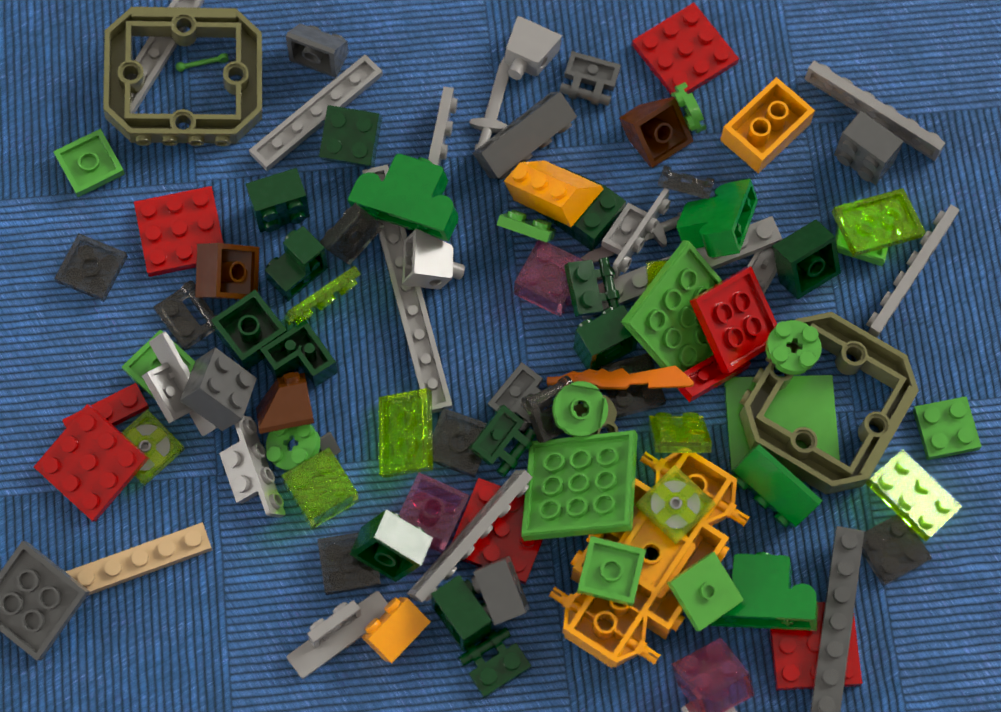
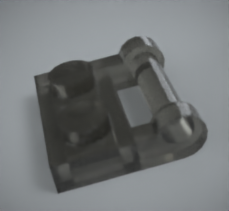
(685, 183)
(180, 320)
(543, 421)

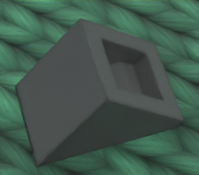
(328, 441)

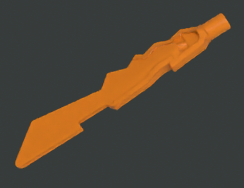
(619, 379)

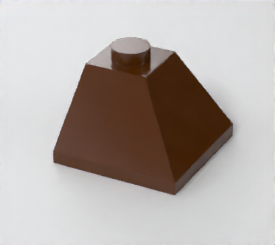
(656, 130)
(285, 404)

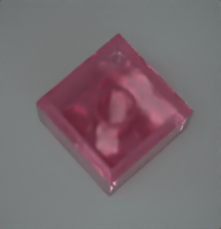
(545, 279)
(434, 509)
(713, 678)

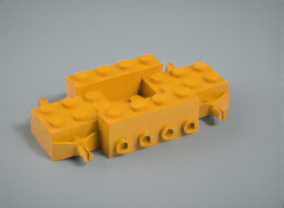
(617, 630)

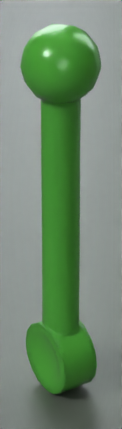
(222, 58)

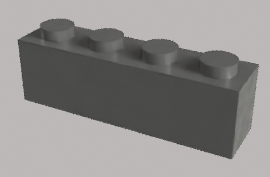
(525, 135)

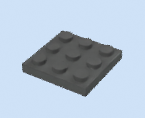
(36, 600)

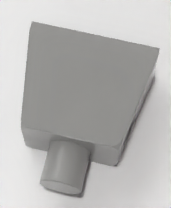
(530, 48)
(428, 262)

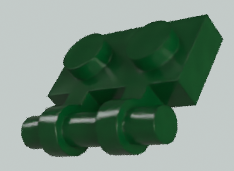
(584, 287)
(495, 437)
(500, 669)

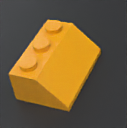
(551, 190)

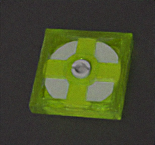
(154, 442)
(675, 504)

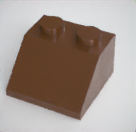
(226, 270)

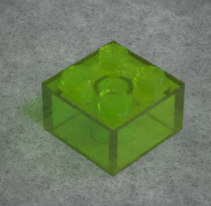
(320, 488)

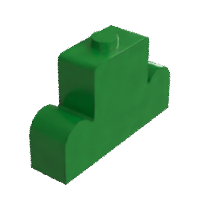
(409, 196)
(721, 220)
(768, 595)

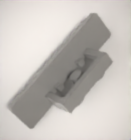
(630, 230)
(169, 382)
(249, 470)
(336, 633)

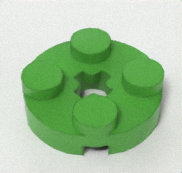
(690, 107)
(804, 336)
(567, 418)
(278, 450)

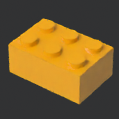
(767, 125)

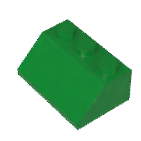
(775, 487)

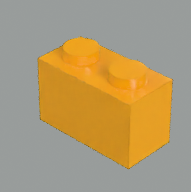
(395, 628)

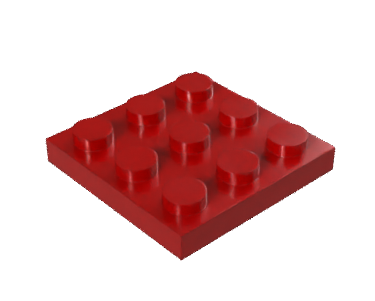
(685, 50)
(174, 226)
(735, 319)
(91, 462)
(504, 537)
(797, 653)

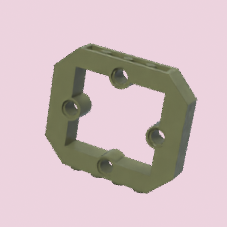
(165, 22)
(813, 464)

